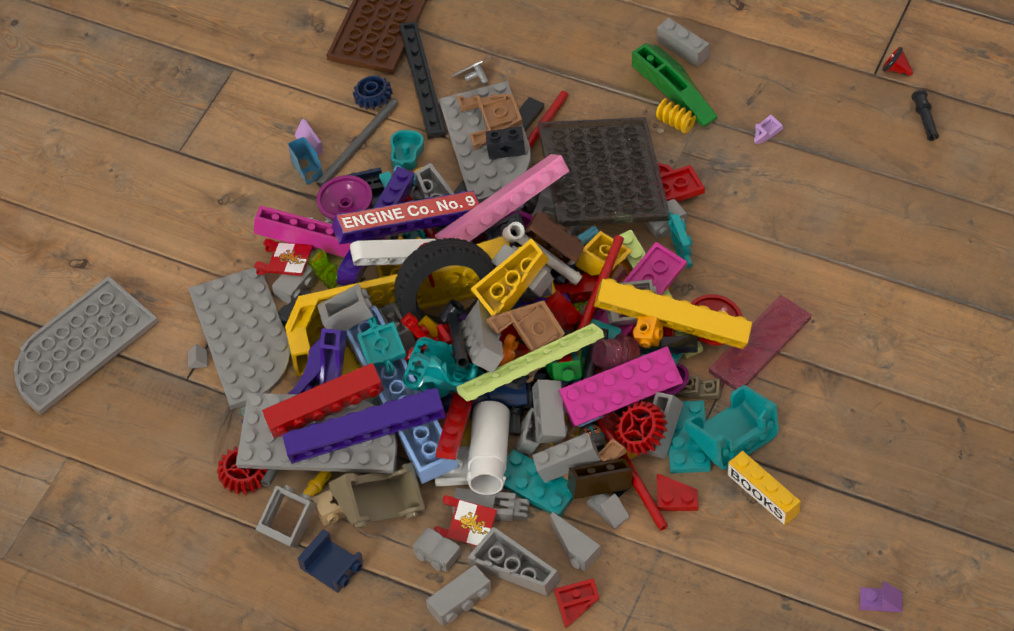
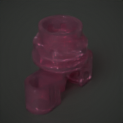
(615, 351)

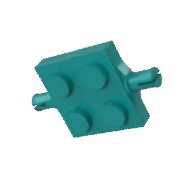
(680, 239)
(381, 344)

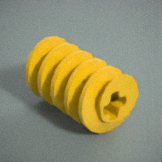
(675, 117)

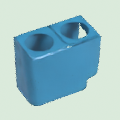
(302, 149)

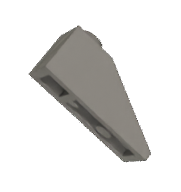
(577, 546)

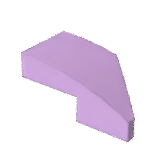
(767, 129)

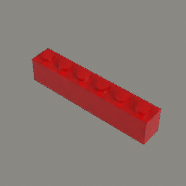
(323, 400)

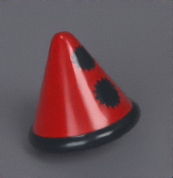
(898, 63)

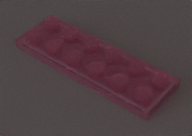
(766, 339)

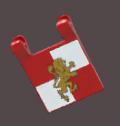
(286, 258)
(469, 521)

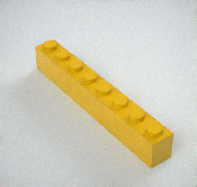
(673, 313)

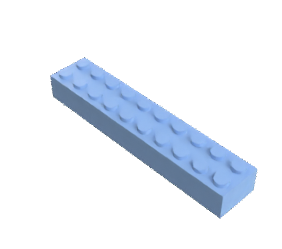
(419, 441)

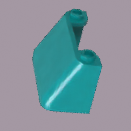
(741, 427)

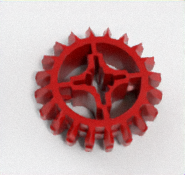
(635, 427)
(236, 478)

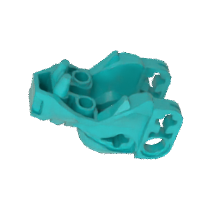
(437, 368)

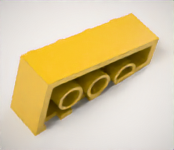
(511, 278)

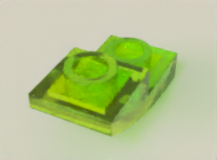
(323, 268)

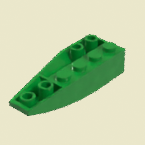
(672, 81)

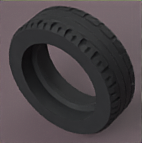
(431, 258)

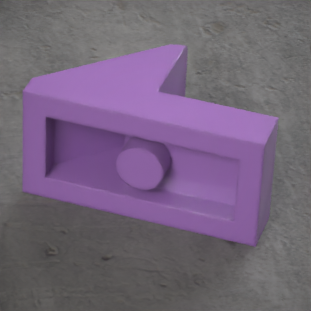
(883, 599)

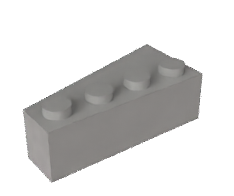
(431, 185)

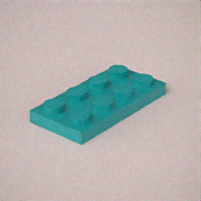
(684, 452)
(527, 484)

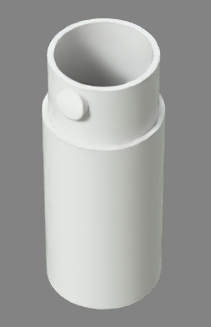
(488, 447)

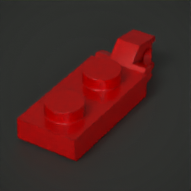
(411, 323)

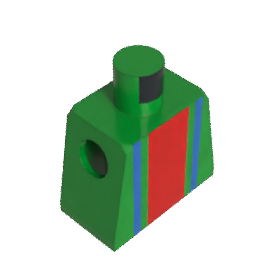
(567, 368)

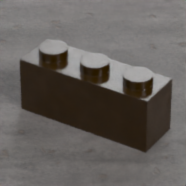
(599, 478)

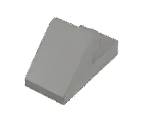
(609, 509)

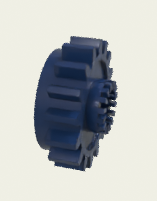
(372, 92)

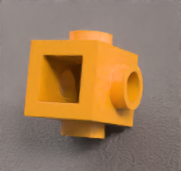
(648, 331)

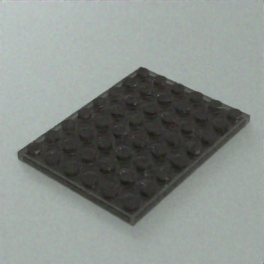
(609, 174)

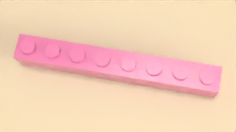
(506, 199)

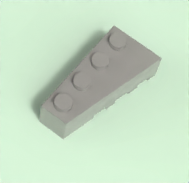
(480, 339)
(512, 562)

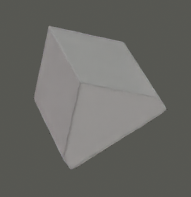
(197, 357)

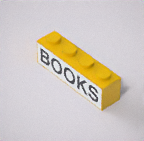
(764, 488)

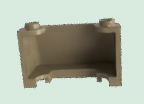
(378, 495)

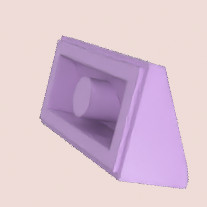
(306, 131)

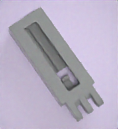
(515, 506)

